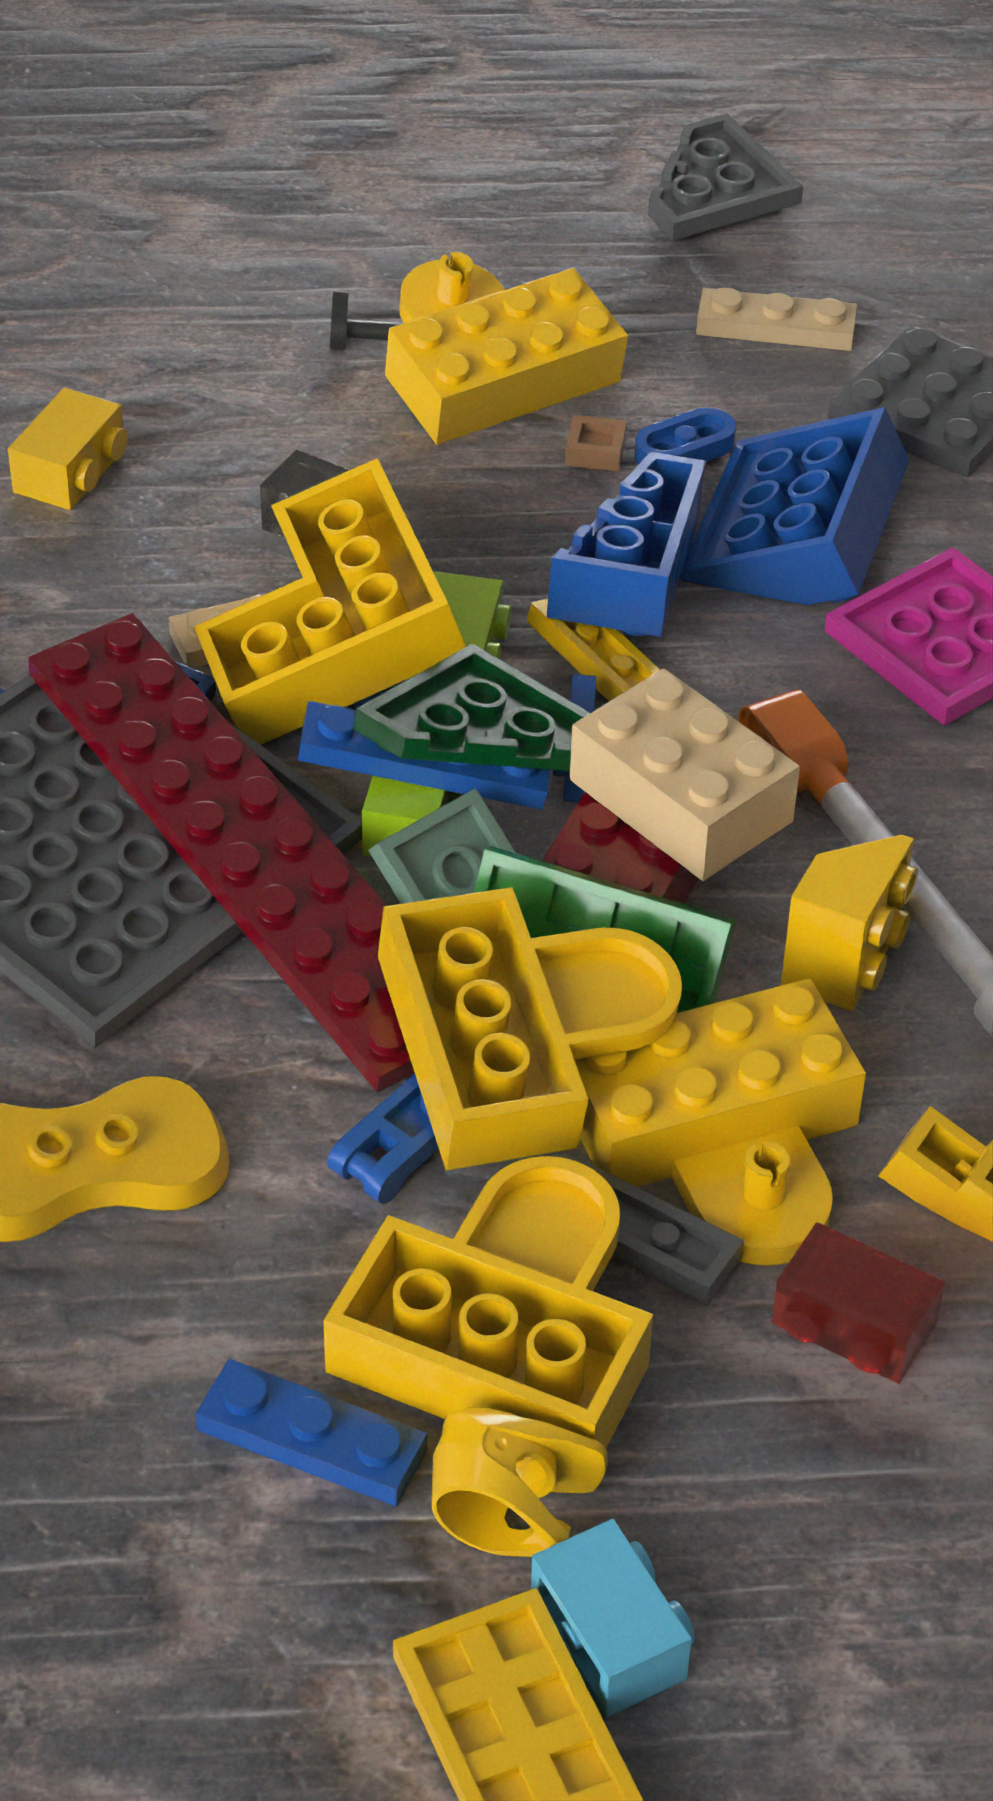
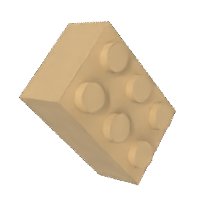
(683, 773)

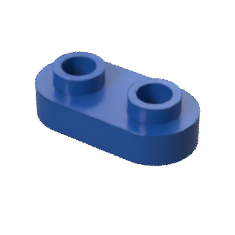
(694, 434)

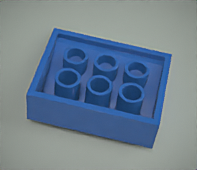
(801, 510)

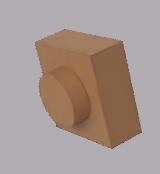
(595, 443)

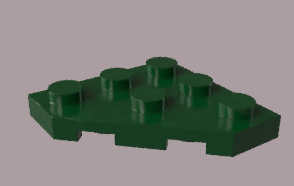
(473, 713)

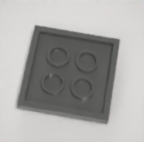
(934, 396)

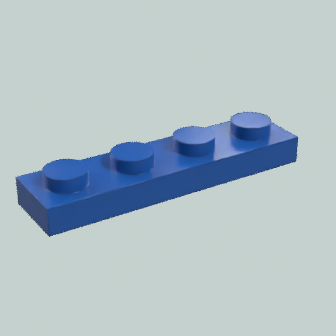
(332, 742)

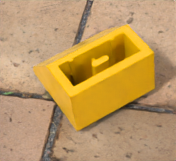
(849, 917)

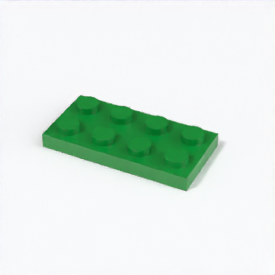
(568, 901)

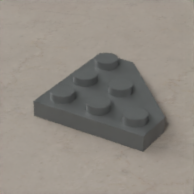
(719, 180)

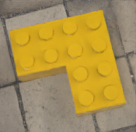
(346, 628)

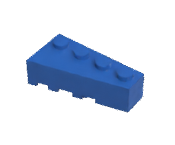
(633, 554)

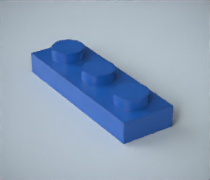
(312, 1432)

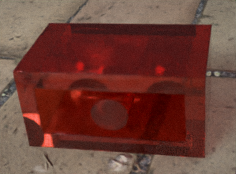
(857, 1302)

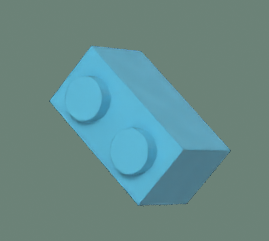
(613, 1616)

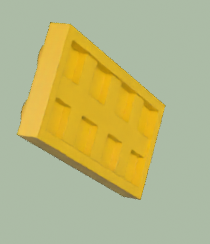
(511, 1708)

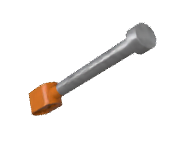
(807, 738)

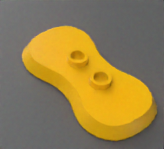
(129, 1147)

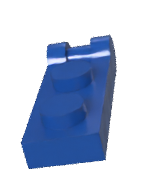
(398, 1127)

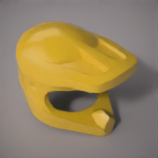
(506, 1462)

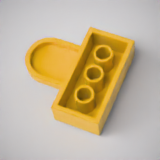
(494, 353)
(506, 1015)
(730, 1113)
(500, 1308)

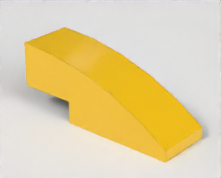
(945, 1172)

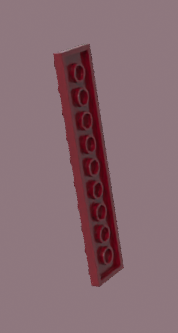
(234, 831)

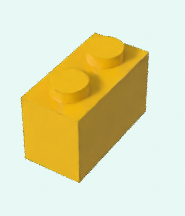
(67, 448)

